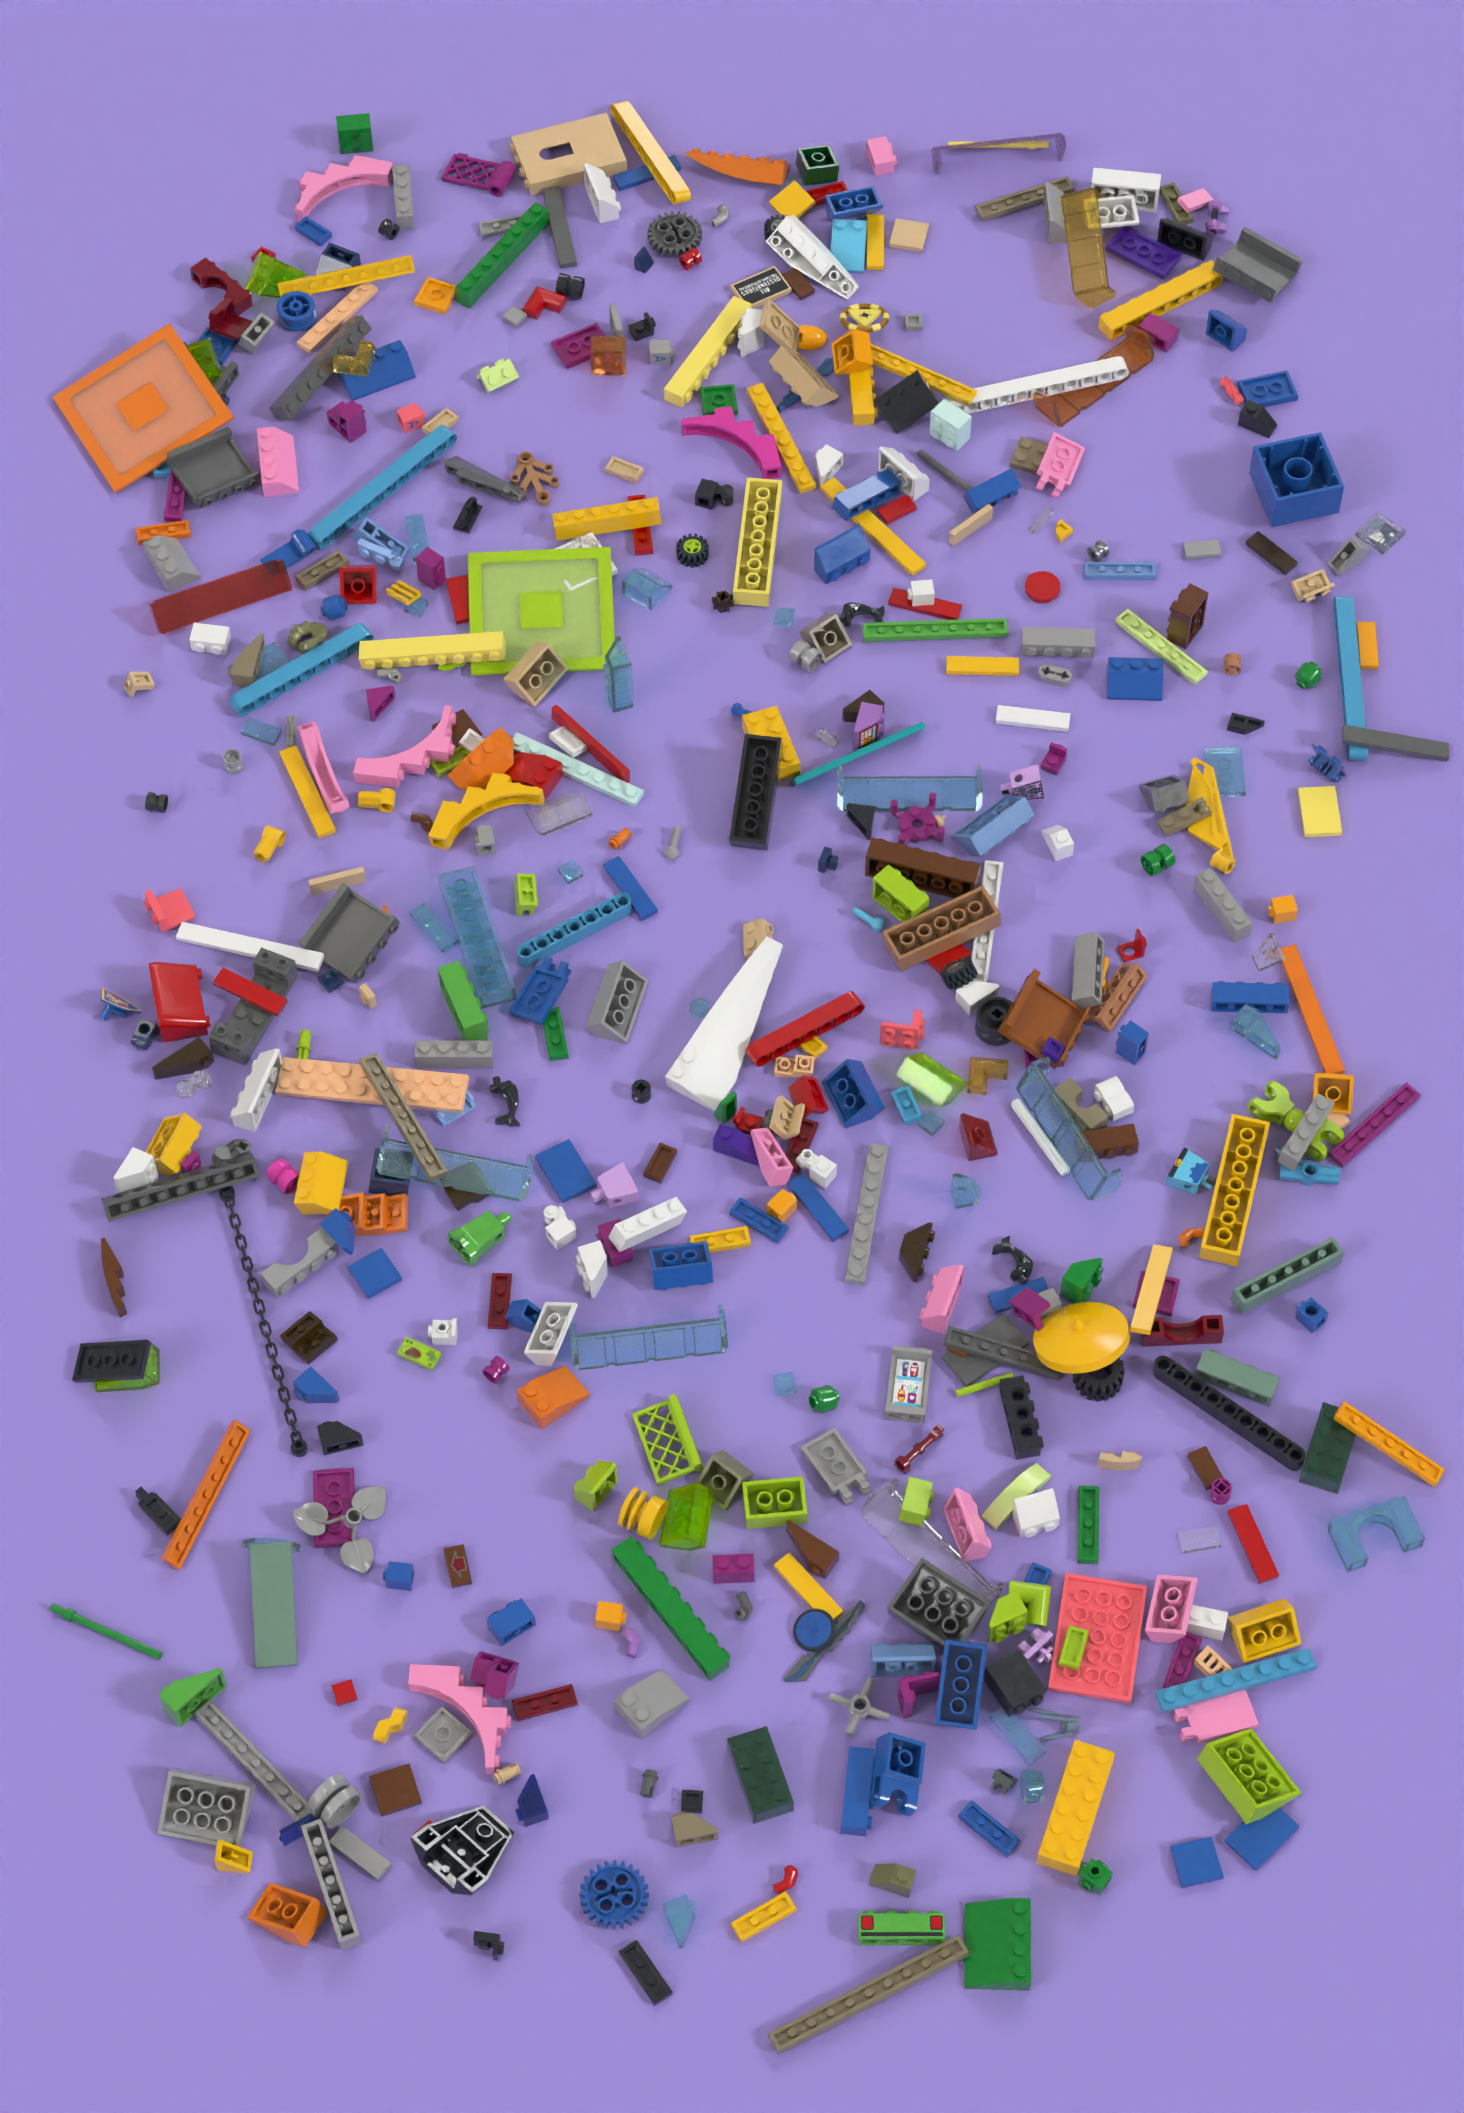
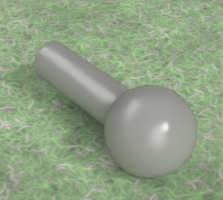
(672, 851)

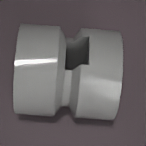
(803, 654)

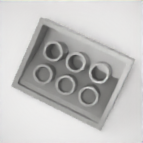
(205, 1807)

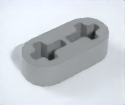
(1055, 675)

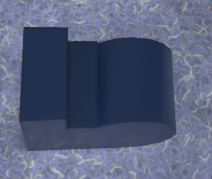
(144, 1034)

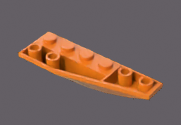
(743, 167)

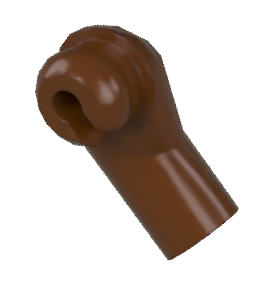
(424, 820)

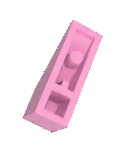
(771, 1158)

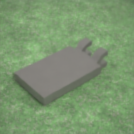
(836, 1465)

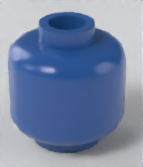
(334, 607)

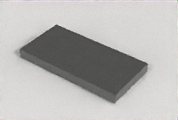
(974, 1367)

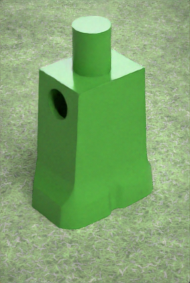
(478, 1236)

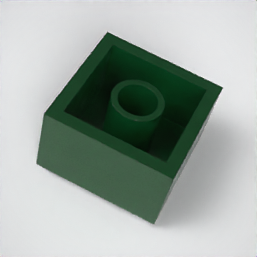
(817, 164)

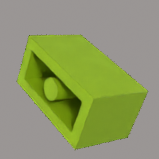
(915, 1501)

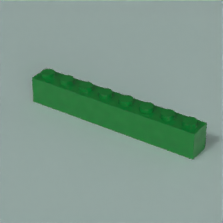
(502, 255)
(670, 1608)

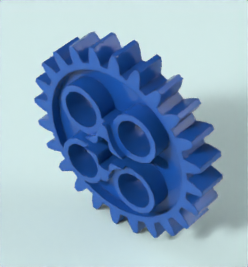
(609, 1876)

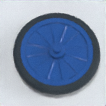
(814, 1630)

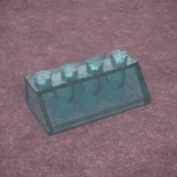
(618, 678)

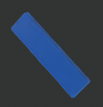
(639, 175)
(628, 884)
(818, 1207)

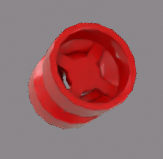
(692, 258)

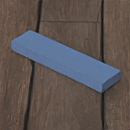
(1119, 570)

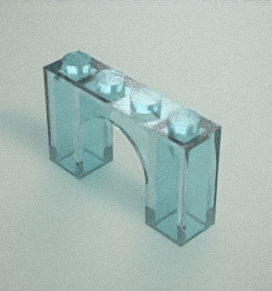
(1393, 1513)

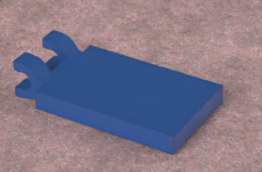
(540, 991)

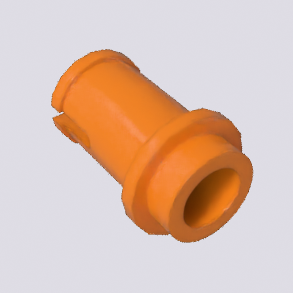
(616, 841)

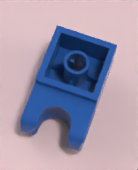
(897, 1772)

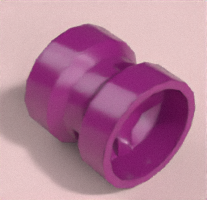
(496, 1369)
(1219, 1495)

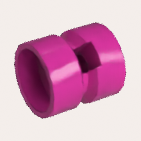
(283, 1175)

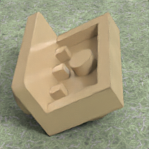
(1311, 585)
(753, 935)
(786, 1118)

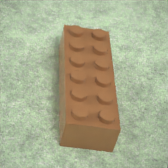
(941, 928)

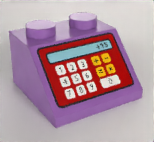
(868, 725)

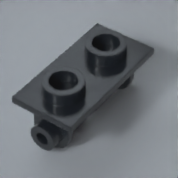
(468, 515)

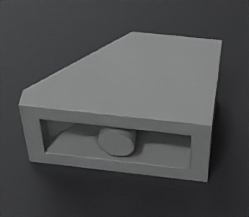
(1348, 555)

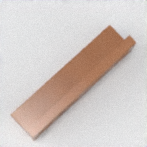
(1120, 996)

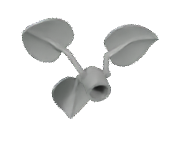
(367, 1503)

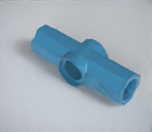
(1321, 1174)

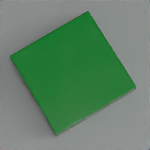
(717, 397)

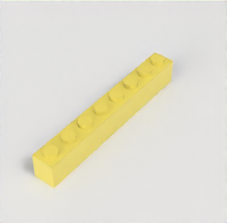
(706, 353)
(432, 650)

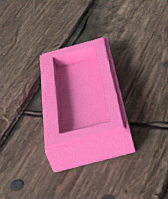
(1194, 200)

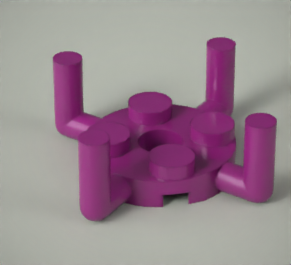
(921, 815)

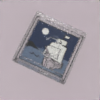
(1380, 533)

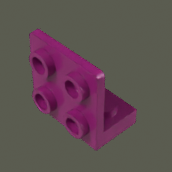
(912, 1686)

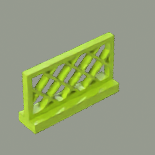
(682, 1430)

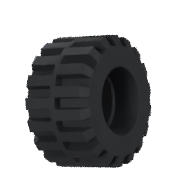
(1101, 1388)

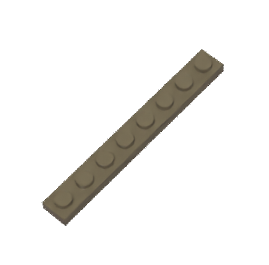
(403, 1117)

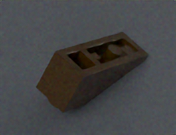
(186, 1060)

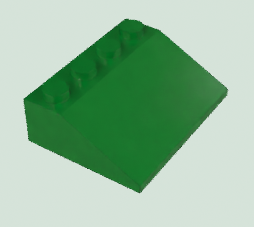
(998, 1944)

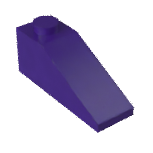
(735, 1144)

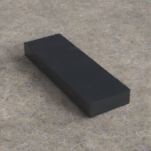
(645, 1972)

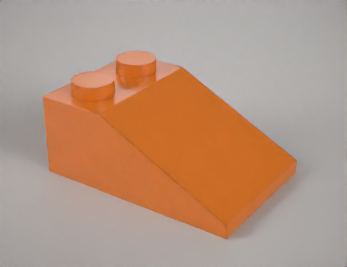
(551, 1395)
(288, 1914)

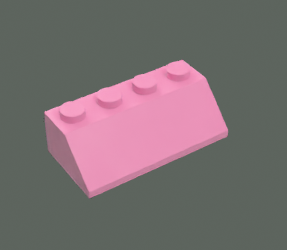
(277, 462)

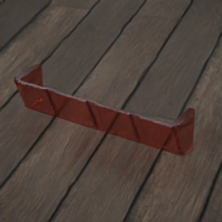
(220, 596)

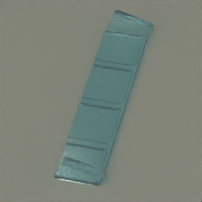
(951, 792)
(1064, 1133)
(464, 1170)
(649, 1343)

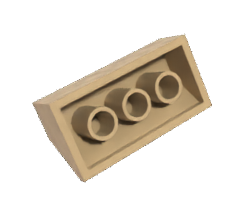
(802, 377)

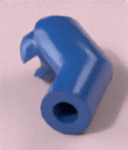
(738, 711)

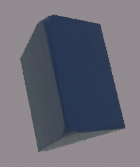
(643, 260)

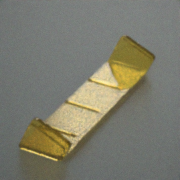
(1086, 247)

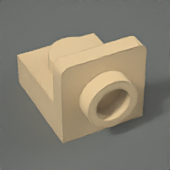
(138, 681)

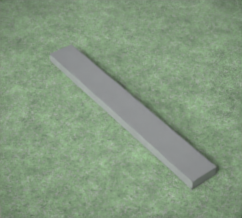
(253, 1761)

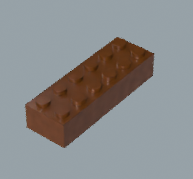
(925, 869)

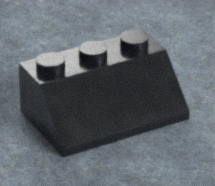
(1184, 238)
(907, 401)

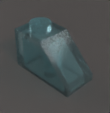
(964, 1191)
(1032, 1786)
(681, 1917)

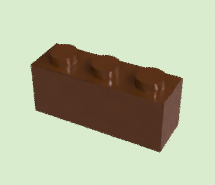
(1113, 1141)

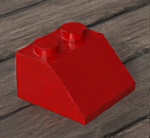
(358, 583)

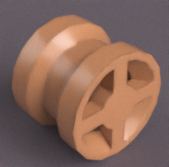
(1232, 664)

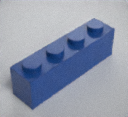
(866, 494)
(1262, 996)
(857, 1792)

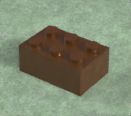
(1187, 615)

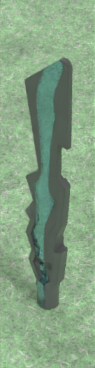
(805, 1665)

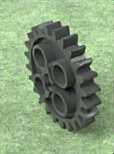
(665, 240)

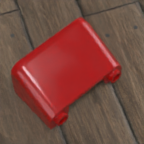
(178, 1001)

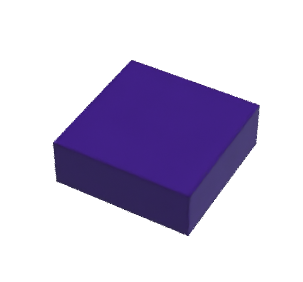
(1052, 1049)

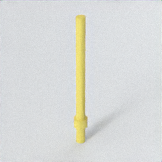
(1031, 145)

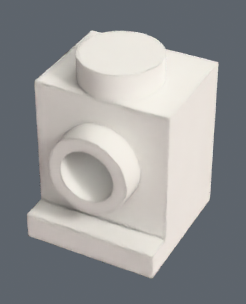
(443, 1332)

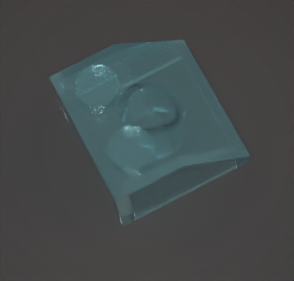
(644, 587)

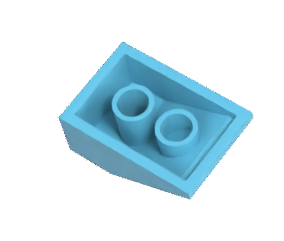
(849, 243)

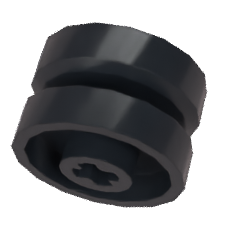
(989, 1018)

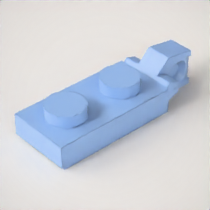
(380, 554)

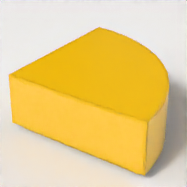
(1063, 531)

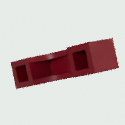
(207, 275)
(1205, 1330)

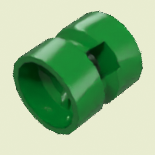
(1157, 860)

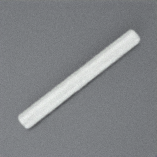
(1040, 1137)

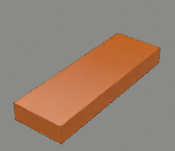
(176, 530)

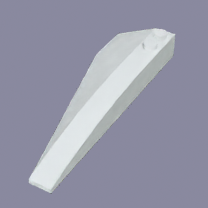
(717, 1049)

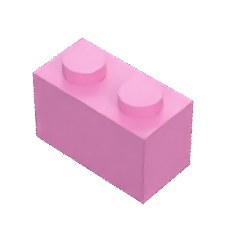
(881, 155)

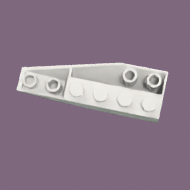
(808, 255)

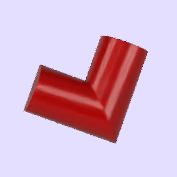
(541, 299)

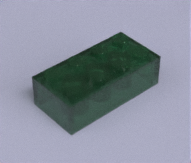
(1327, 1452)
(760, 1774)

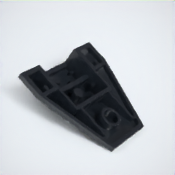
(462, 1848)

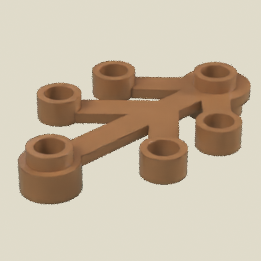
(526, 461)

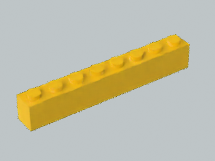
(1160, 300)

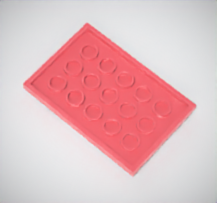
(1114, 1620)

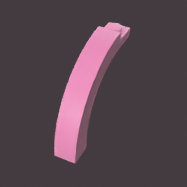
(320, 768)

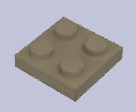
(1028, 455)

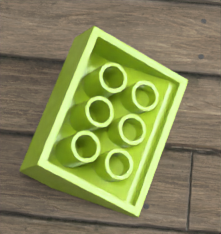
(1248, 1775)

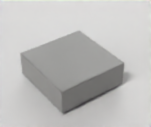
(514, 316)
(913, 322)

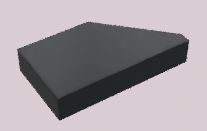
(1244, 724)

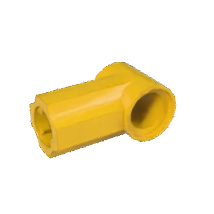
(383, 800)
(270, 841)

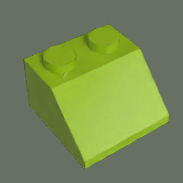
(596, 1484)

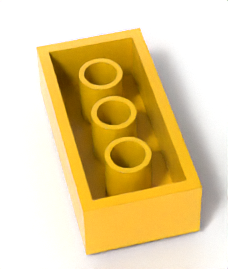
(770, 723)

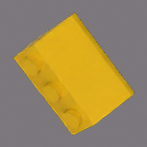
(173, 1142)
(320, 1183)
(1264, 1630)

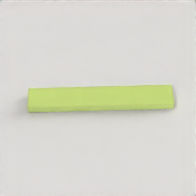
(1161, 646)

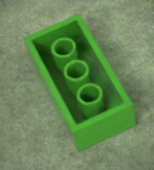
(462, 1002)

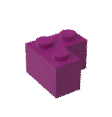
(348, 420)
(494, 1674)

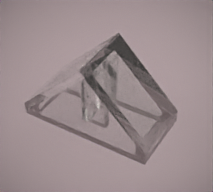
(1268, 953)

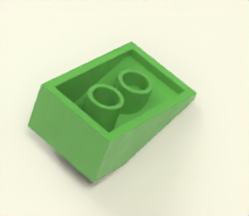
(189, 1694)

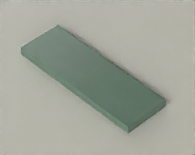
(273, 1605)

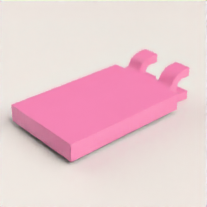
(1059, 463)
(1217, 1717)

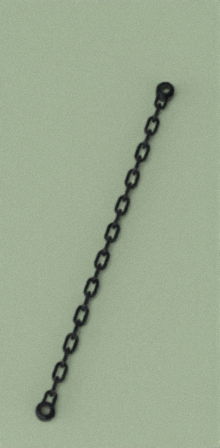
(228, 1197)

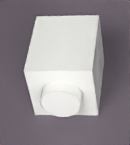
(921, 592)

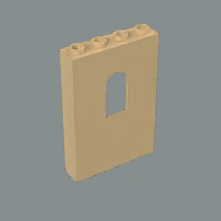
(591, 141)

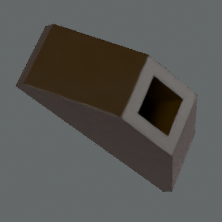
(915, 1250)

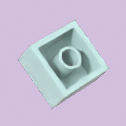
(950, 425)

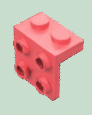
(168, 909)
(903, 1035)

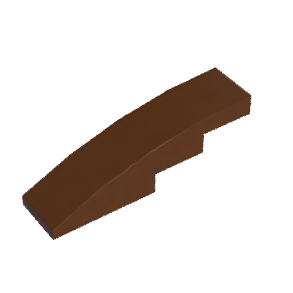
(112, 1273)

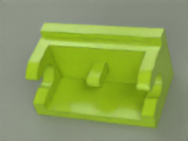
(525, 893)

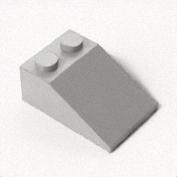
(650, 1703)

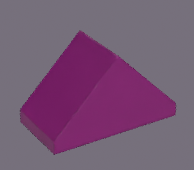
(379, 700)

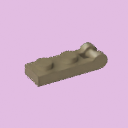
(1184, 817)

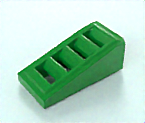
(726, 1108)

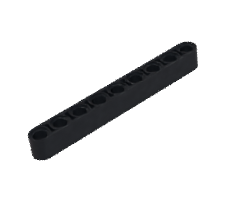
(1232, 1421)

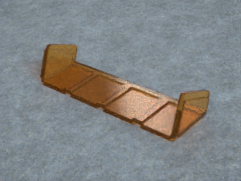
(1065, 406)

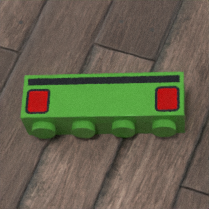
(901, 1928)

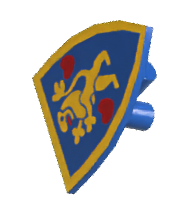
(116, 1005)

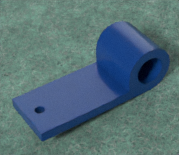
(293, 551)

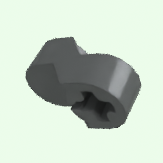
(233, 1149)

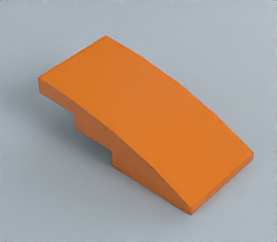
(376, 1213)

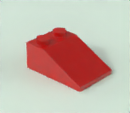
(535, 771)

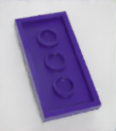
(1144, 252)

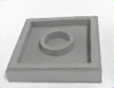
(615, 323)
(443, 1734)

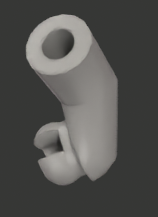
(722, 215)

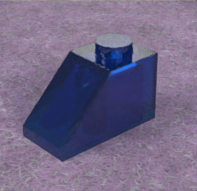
(531, 1804)

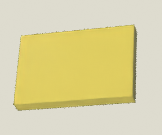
(1319, 811)

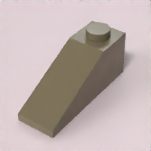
(247, 663)

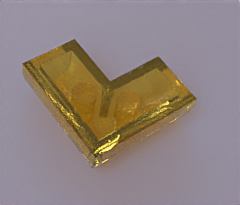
(356, 364)
(983, 1068)

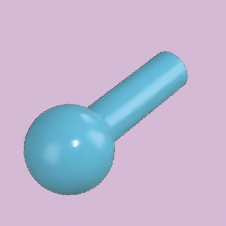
(877, 924)

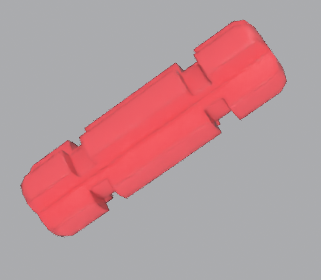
(1231, 390)

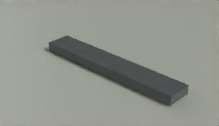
(559, 227)
(1395, 743)
(997, 1351)

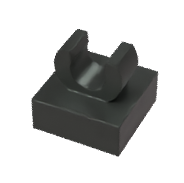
(1003, 1778)

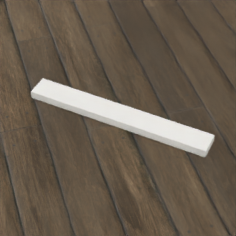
(983, 943)
(246, 945)

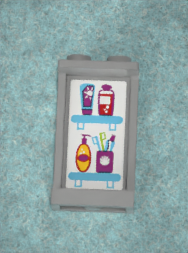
(908, 1384)

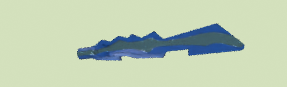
(825, 368)

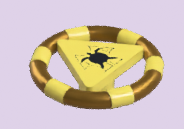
(864, 315)

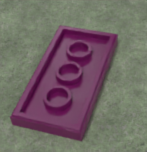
(334, 1491)

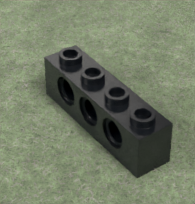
(1023, 1446)

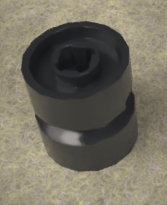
(571, 286)

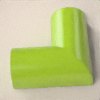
(1037, 1598)

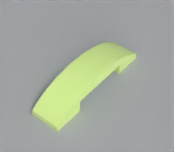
(1023, 1485)

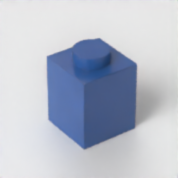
(399, 1575)

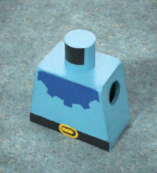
(1190, 1173)

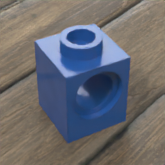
(1313, 1322)

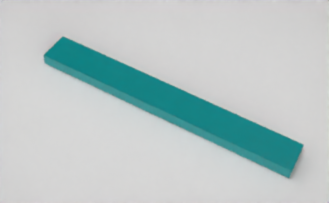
(857, 754)

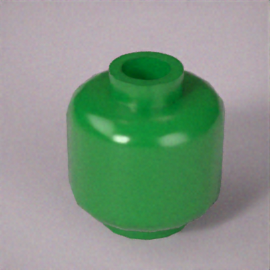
(1308, 675)
(823, 1399)

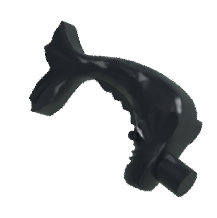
(853, 609)
(509, 1092)
(1024, 1262)

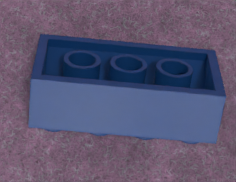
(388, 368)

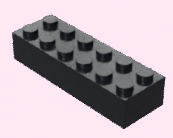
(756, 792)

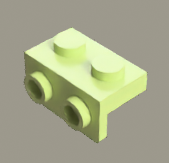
(498, 375)

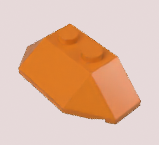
(489, 757)

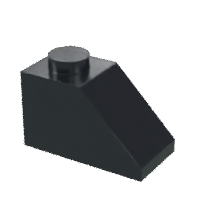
(1257, 419)
(338, 1437)

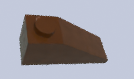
(816, 1554)

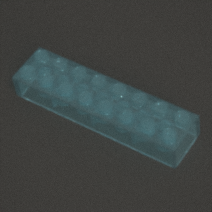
(477, 937)

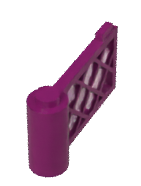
(497, 179)

